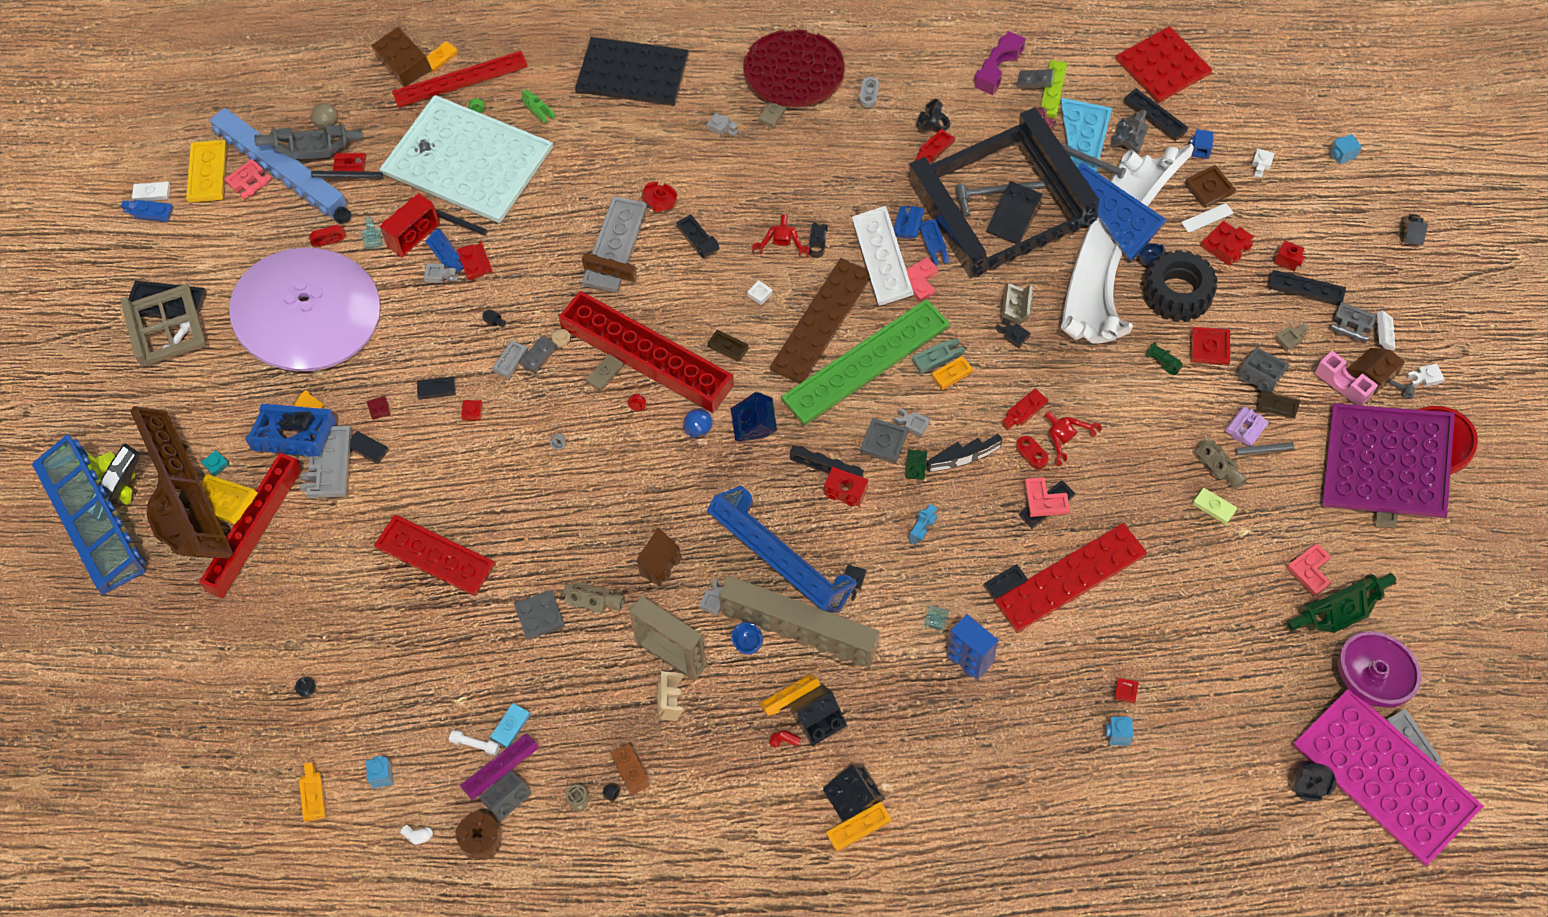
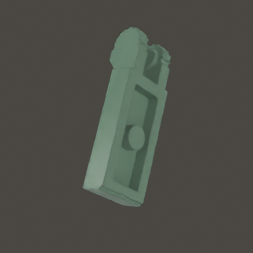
(937, 355)

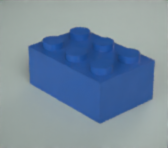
(972, 647)

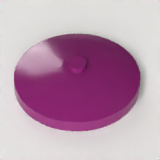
(1379, 669)

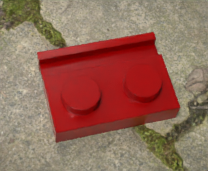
(474, 261)

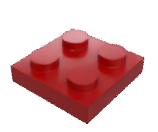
(1210, 345)

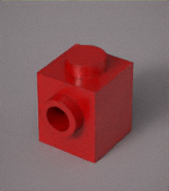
(1290, 256)

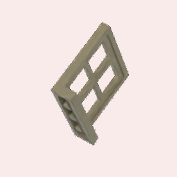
(137, 332)

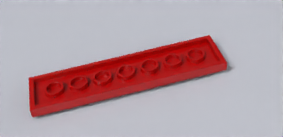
(1070, 577)

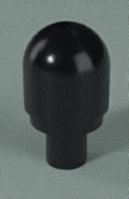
(493, 318)

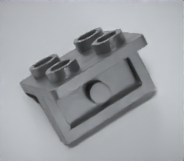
(1131, 131)

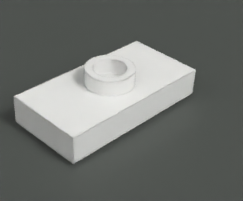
(151, 191)
(1386, 330)

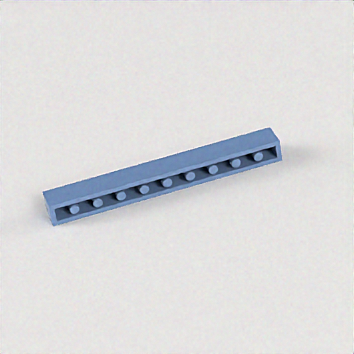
(280, 166)

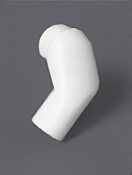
(416, 837)

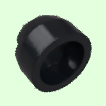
(611, 792)

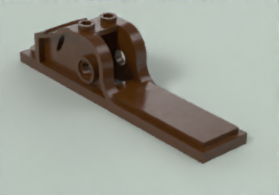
(186, 532)

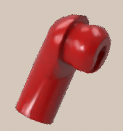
(784, 736)

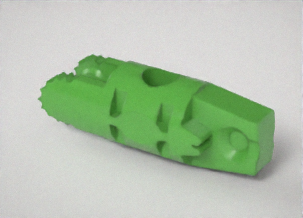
(537, 106)

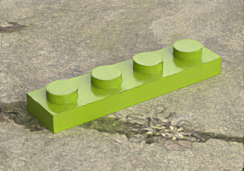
(1052, 94)

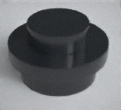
(342, 215)
(305, 686)

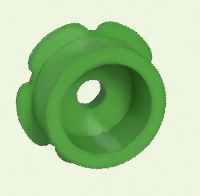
(477, 105)

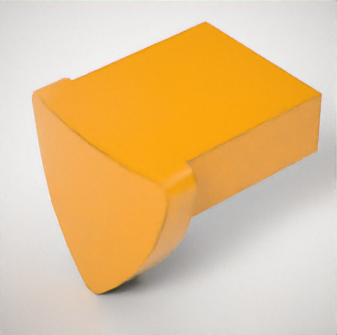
(307, 400)

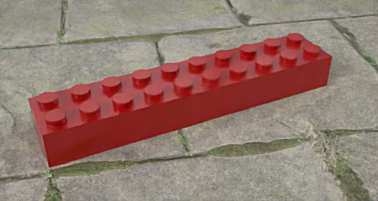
(647, 351)

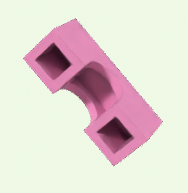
(1333, 372)

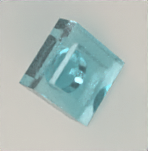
(936, 618)

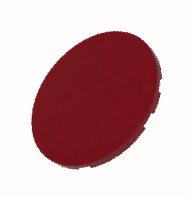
(794, 68)

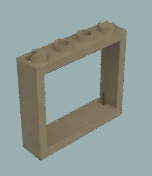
(648, 615)

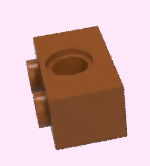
(630, 769)

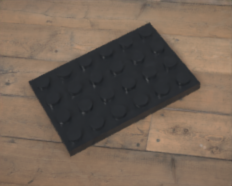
(632, 71)

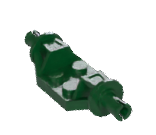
(1342, 607)

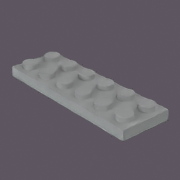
(616, 240)

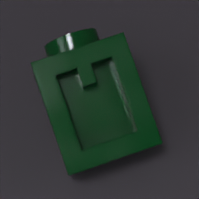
(916, 464)

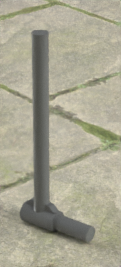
(964, 193)

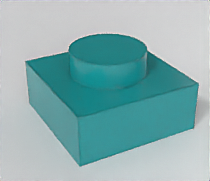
(215, 463)

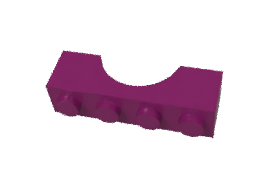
(1008, 49)

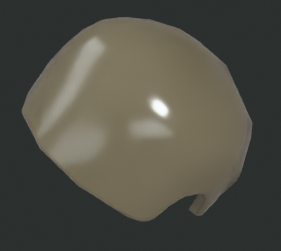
(323, 115)

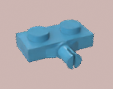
(926, 518)

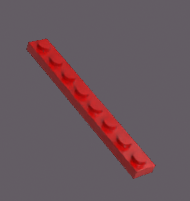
(459, 79)

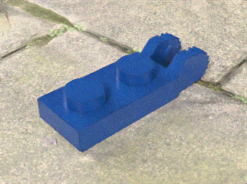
(933, 240)

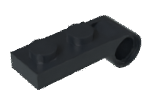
(697, 236)

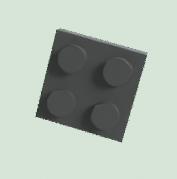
(884, 440)
(539, 615)

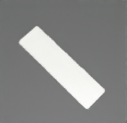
(1207, 217)

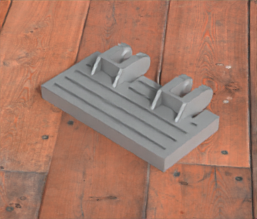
(330, 466)

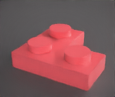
(918, 278)
(1042, 503)
(1306, 569)

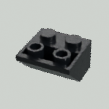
(818, 714)

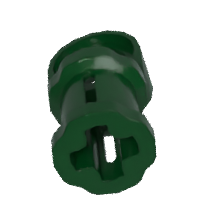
(1165, 359)

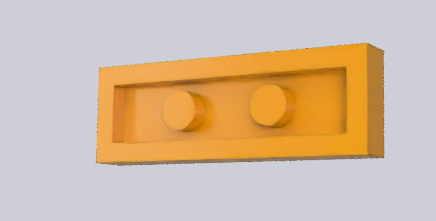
(789, 694)
(858, 827)

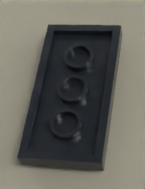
(172, 308)

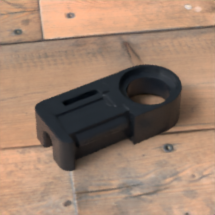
(817, 238)

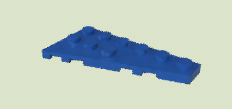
(1123, 215)

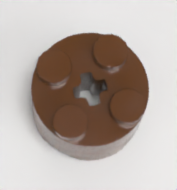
(474, 825)

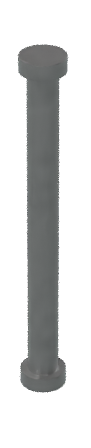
(1092, 160)

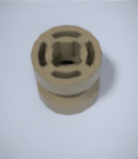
(579, 801)

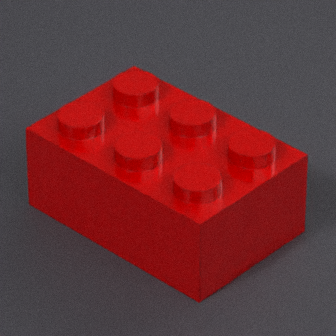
(409, 225)

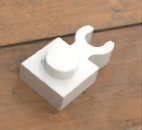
(1427, 375)

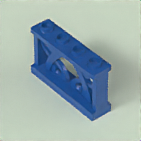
(295, 444)

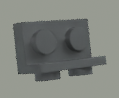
(505, 795)

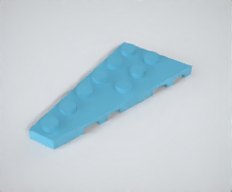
(1085, 128)

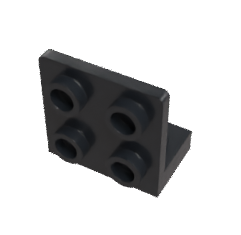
(852, 791)

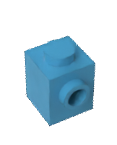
(1345, 149)
(1119, 730)
(379, 772)

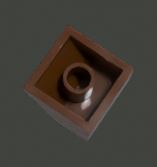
(1377, 365)
(658, 558)

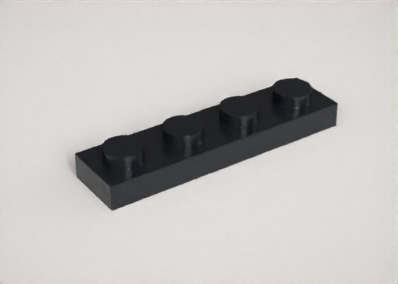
(1156, 114)
(1306, 287)
(820, 461)

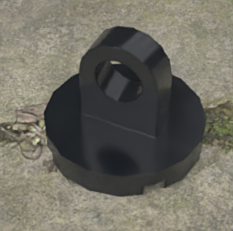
(931, 117)
(1314, 781)

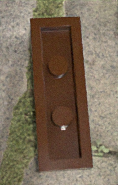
(609, 267)

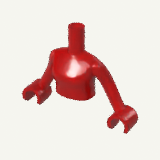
(782, 237)
(1064, 431)

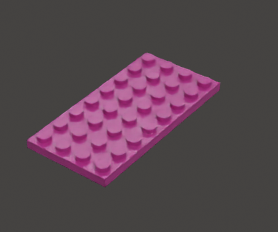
(1389, 777)

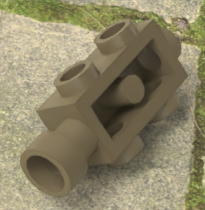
(1219, 463)
(590, 598)

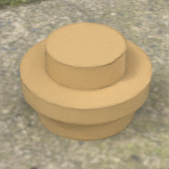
(561, 337)

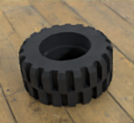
(1185, 267)

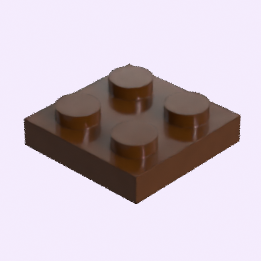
(1210, 186)

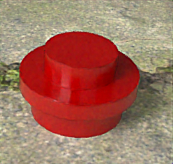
(637, 402)

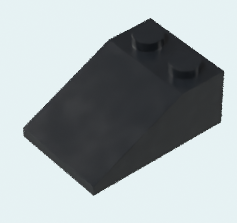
(1015, 213)

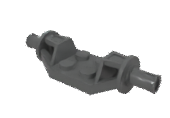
(308, 143)

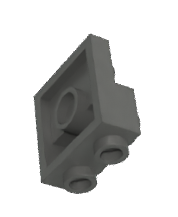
(1263, 370)

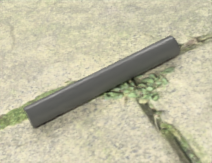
(1264, 448)

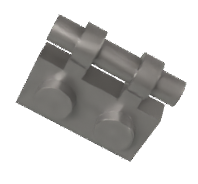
(1355, 318)

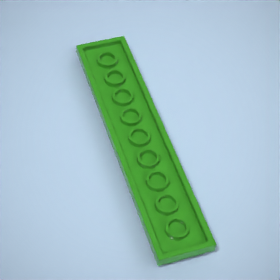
(865, 362)

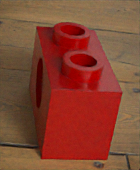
(838, 479)

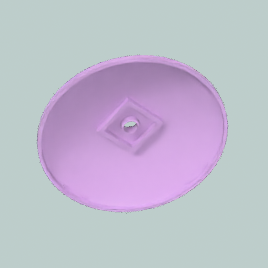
(310, 333)

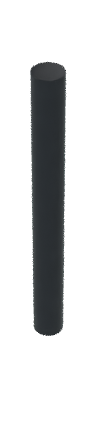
(346, 174)
(450, 218)

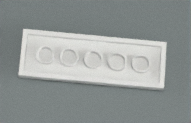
(882, 256)

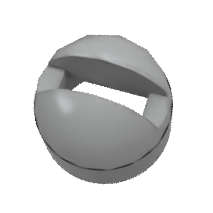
(554, 441)

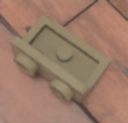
(1016, 303)

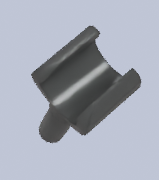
(1408, 390)

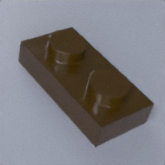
(728, 345)
(1278, 404)

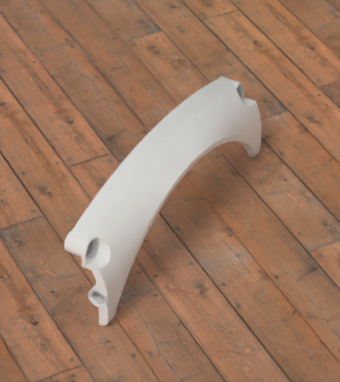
(1089, 298)

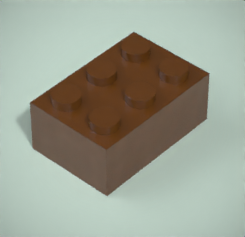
(401, 57)

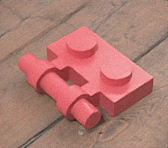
(245, 175)

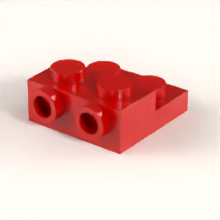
(1228, 243)

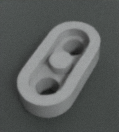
(869, 95)

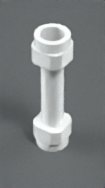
(184, 328)
(490, 748)

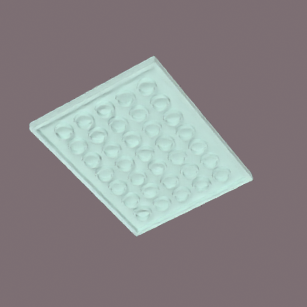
(474, 158)

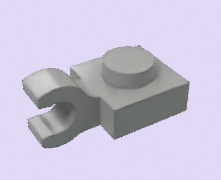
(721, 124)
(437, 273)

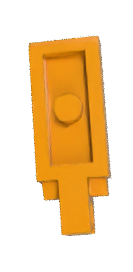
(312, 794)

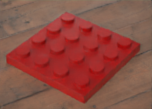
(1163, 64)

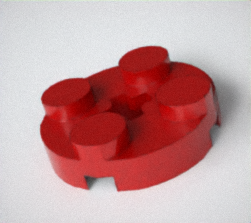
(659, 196)

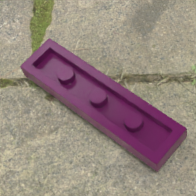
(499, 766)

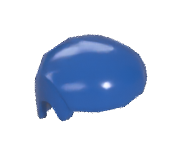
(697, 423)
(747, 638)

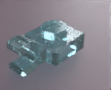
(371, 236)

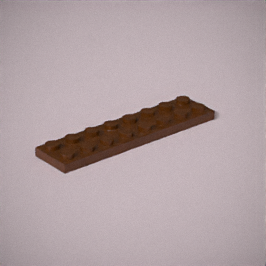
(820, 321)

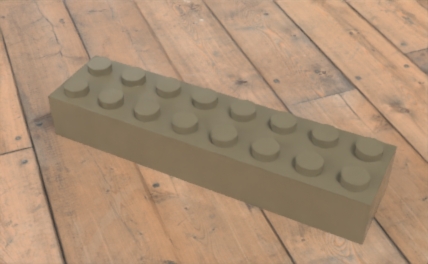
(799, 621)

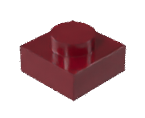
(378, 407)

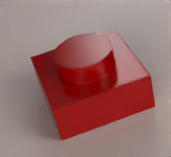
(471, 410)
(1126, 690)

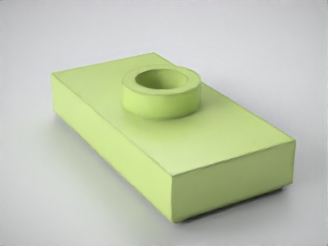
(1214, 506)

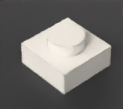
(759, 292)

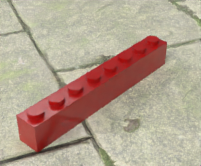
(251, 525)

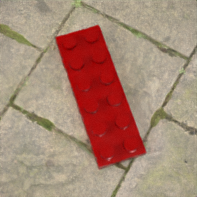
(434, 555)

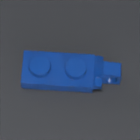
(148, 210)
(444, 250)

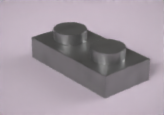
(1035, 78)
(538, 354)

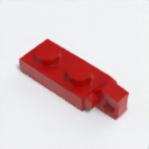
(935, 146)
(1025, 409)

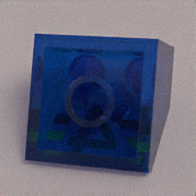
(753, 418)

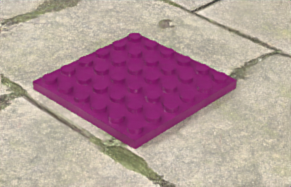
(1389, 460)

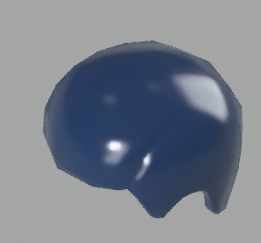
(1150, 253)

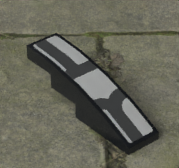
(957, 455)
(119, 472)

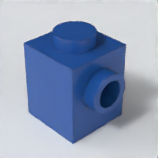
(1202, 143)

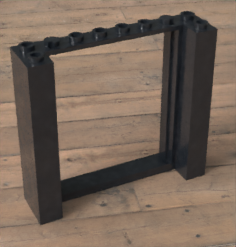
(1050, 162)

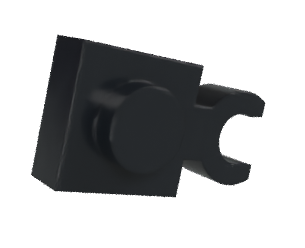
(1013, 334)
(298, 422)
(858, 575)

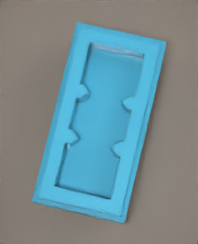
(510, 725)

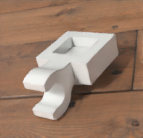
(1262, 161)

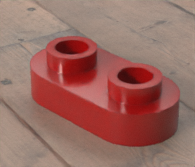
(327, 236)
(1031, 451)

